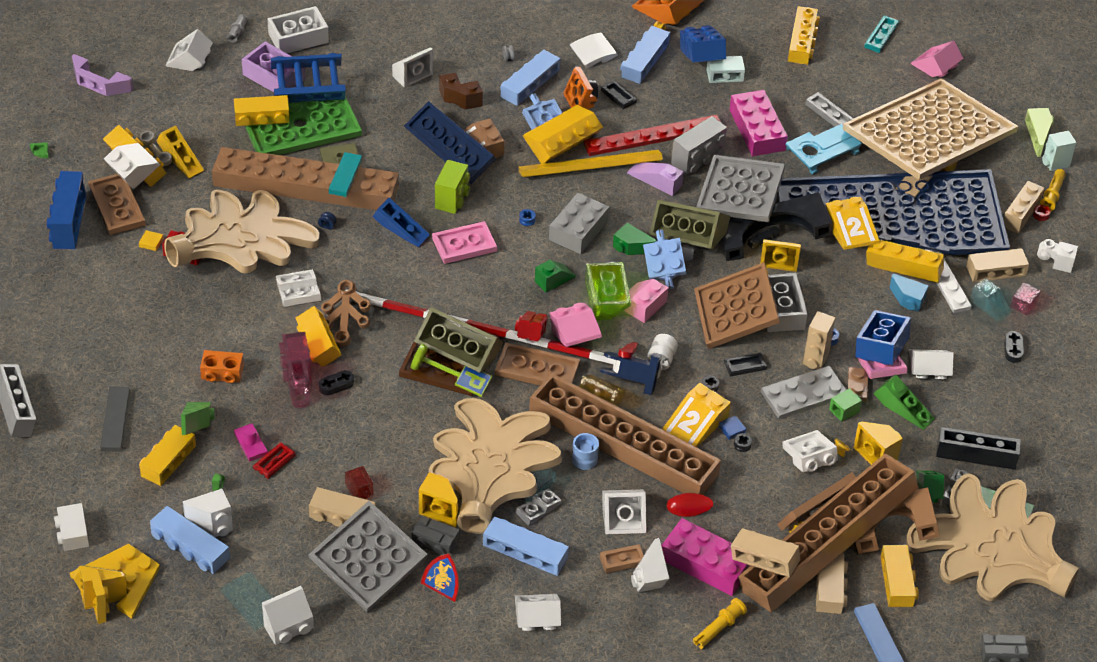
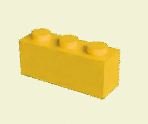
(261, 110)
(319, 336)
(167, 455)
(899, 576)

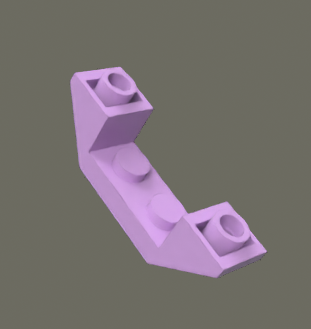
(116, 84)

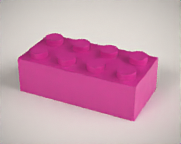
(758, 123)
(703, 556)

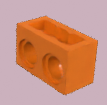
(221, 366)

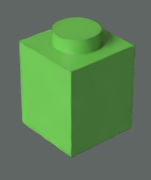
(845, 404)

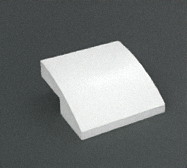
(593, 50)
(298, 288)

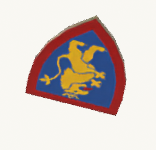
(442, 576)

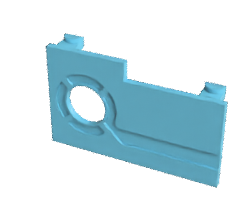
(828, 146)

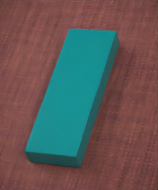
(881, 34)
(345, 174)

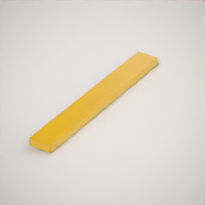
(590, 163)

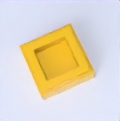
(151, 240)

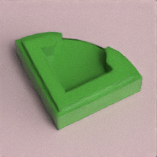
(40, 149)
(218, 481)

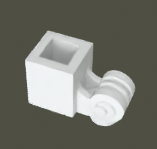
(1062, 253)

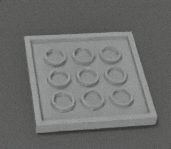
(741, 187)
(368, 556)

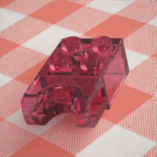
(297, 366)

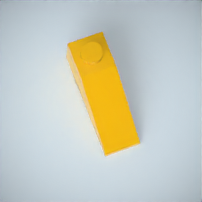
(182, 155)

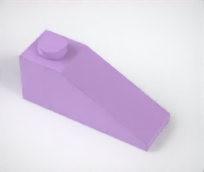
(659, 175)

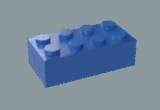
(66, 210)

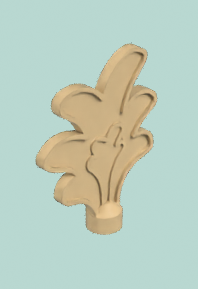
(239, 234)
(492, 459)
(996, 541)

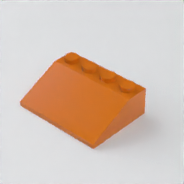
(667, 10)

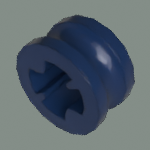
(327, 220)

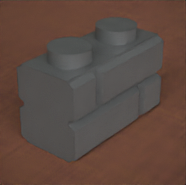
(435, 536)
(1003, 648)

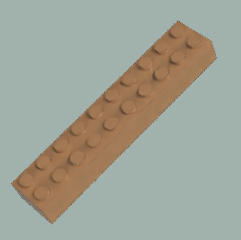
(300, 178)
(626, 436)
(833, 529)

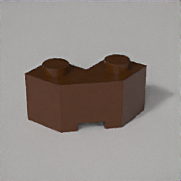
(466, 95)

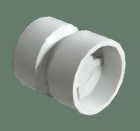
(664, 345)

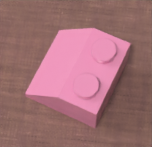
(939, 59)
(647, 299)
(574, 324)

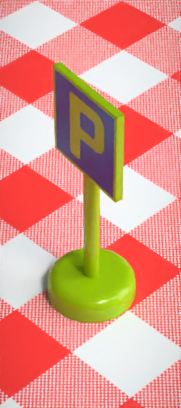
(467, 379)

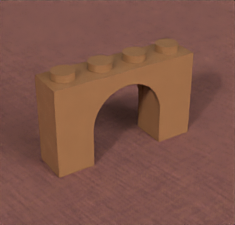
(917, 508)

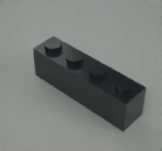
(978, 448)

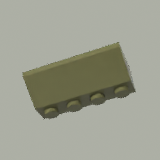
(689, 223)
(458, 340)

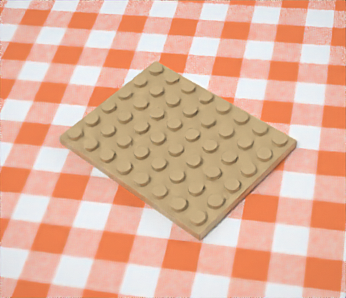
(930, 128)

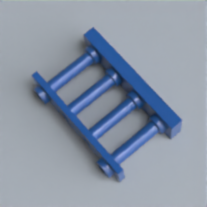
(315, 92)

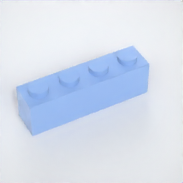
(645, 54)
(530, 77)
(189, 540)
(525, 545)

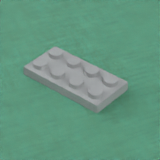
(802, 392)

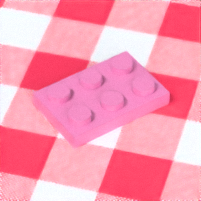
(464, 242)

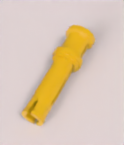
(1052, 194)
(726, 618)

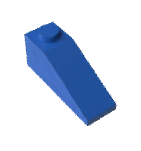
(400, 223)

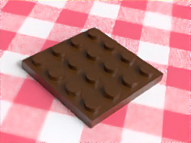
(432, 375)

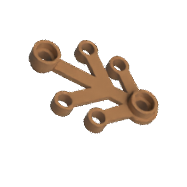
(346, 309)

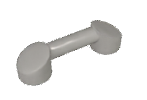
(149, 141)

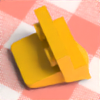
(99, 588)

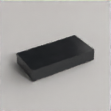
(618, 94)
(745, 364)

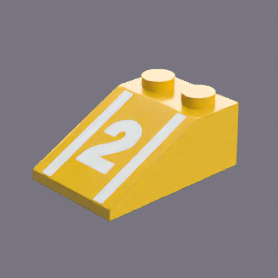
(852, 223)
(698, 415)

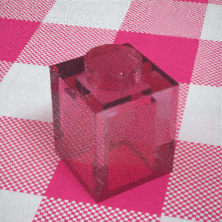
(1025, 299)

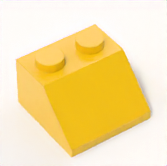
(780, 255)
(875, 440)
(438, 500)

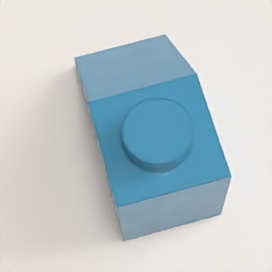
(908, 292)

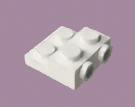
(811, 451)

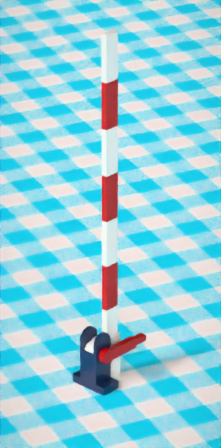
(624, 364)

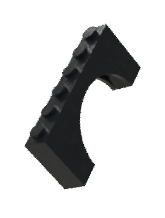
(803, 211)

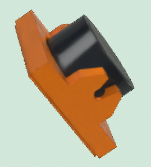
(581, 90)

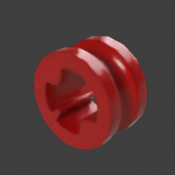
(1039, 210)

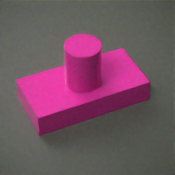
(250, 442)

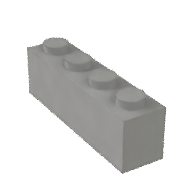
(15, 401)

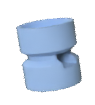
(585, 451)

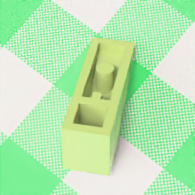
(1039, 124)

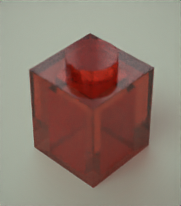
(359, 483)

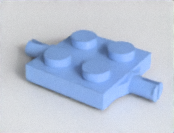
(540, 111)
(664, 259)

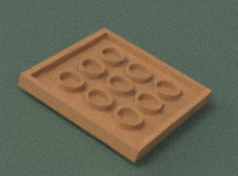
(736, 305)

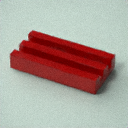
(268, 470)

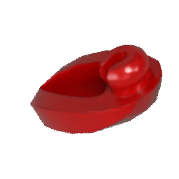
(689, 504)

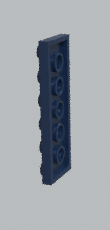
(449, 140)

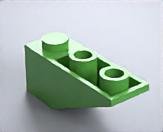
(901, 400)

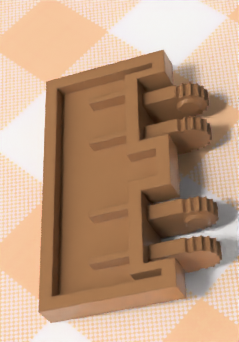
(803, 511)

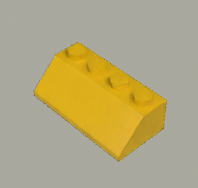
(562, 133)

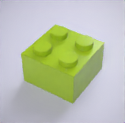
(452, 187)

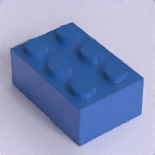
(702, 44)
(883, 337)

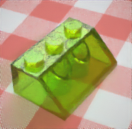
(607, 289)

